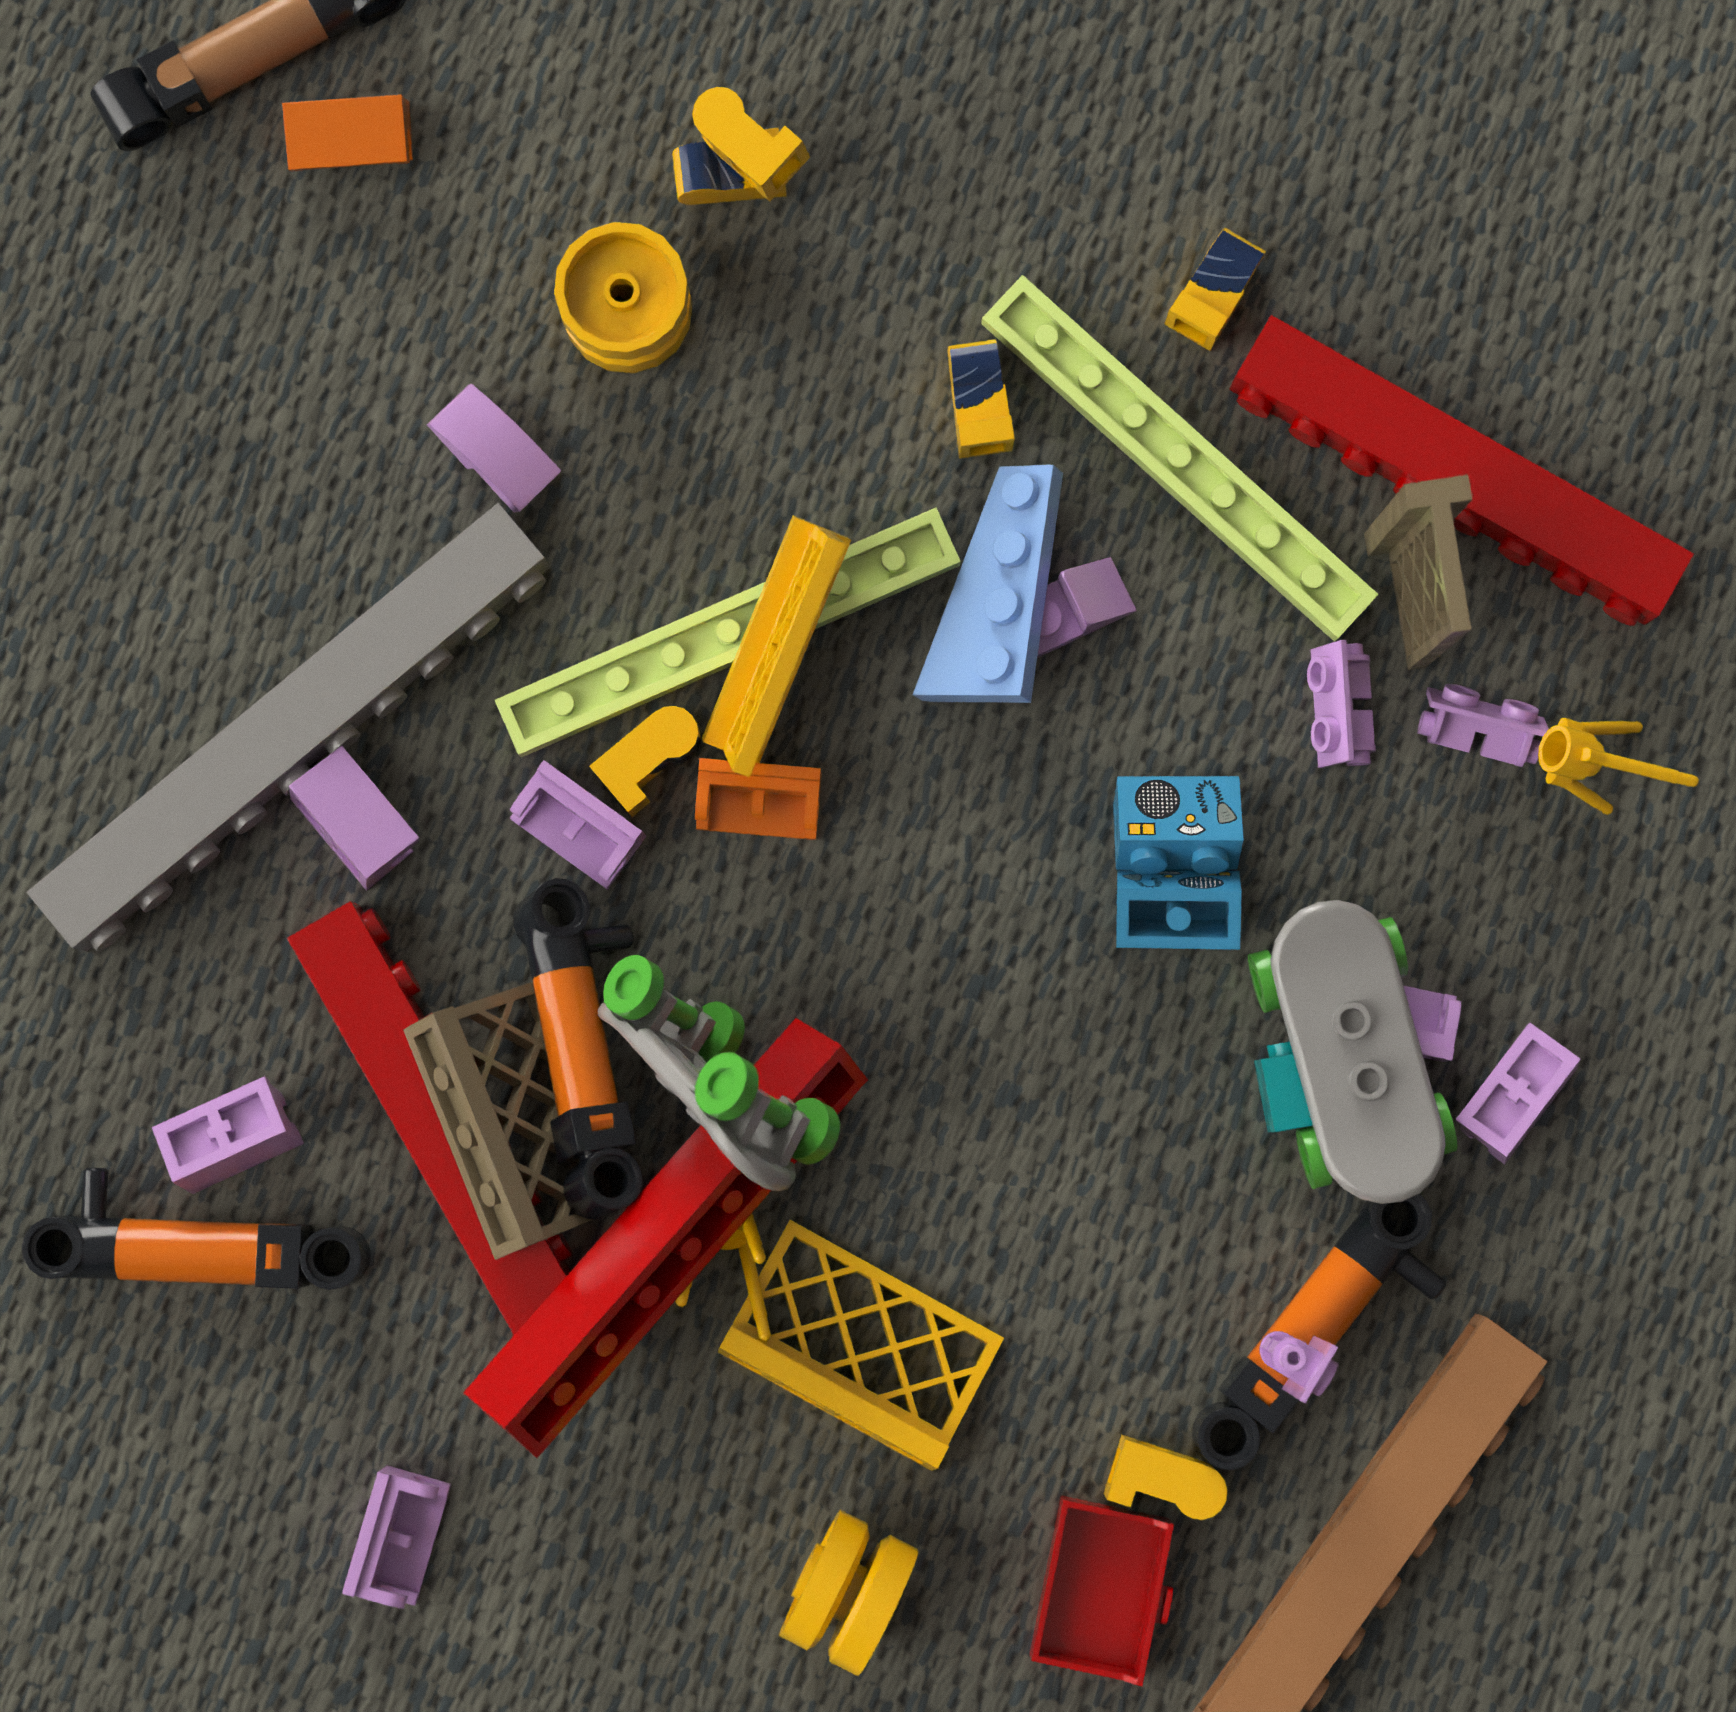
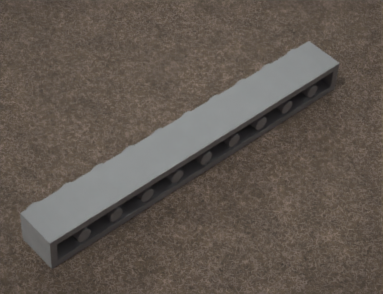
(289, 731)

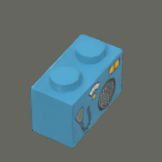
(1177, 823)
(1179, 910)

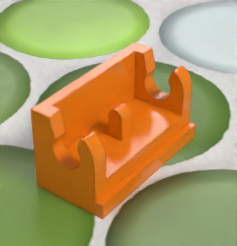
(347, 132)
(769, 803)

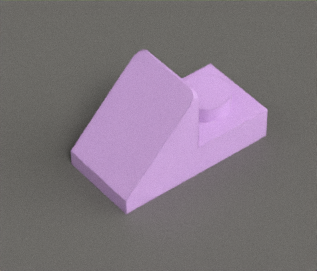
(1082, 603)

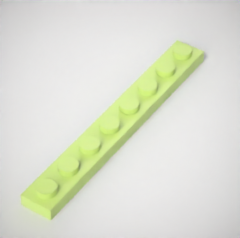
(1179, 458)
(711, 637)

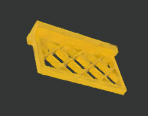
(775, 643)
(838, 1394)

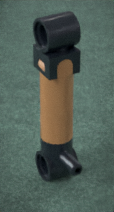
(184, 80)

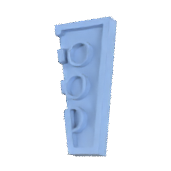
(997, 604)

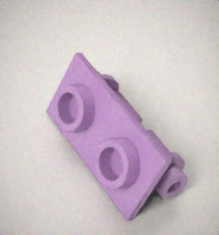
(1337, 677)
(1506, 728)
(1305, 1365)

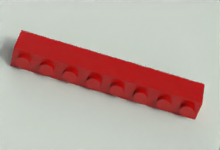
(1411, 441)
(371, 1008)
(645, 1259)

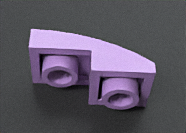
(494, 446)

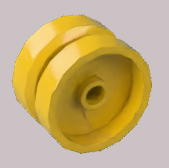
(628, 264)
(853, 1594)

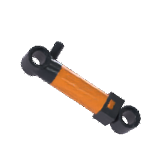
(590, 1119)
(189, 1250)
(1320, 1309)

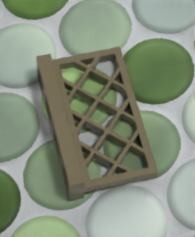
(1425, 564)
(481, 1130)

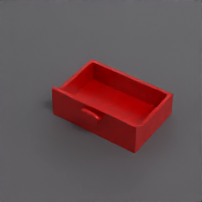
(1103, 1590)

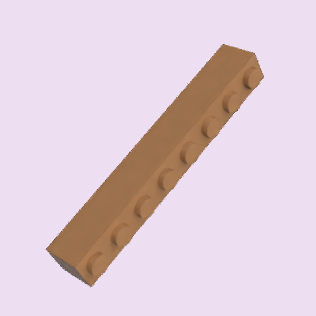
(1380, 1525)

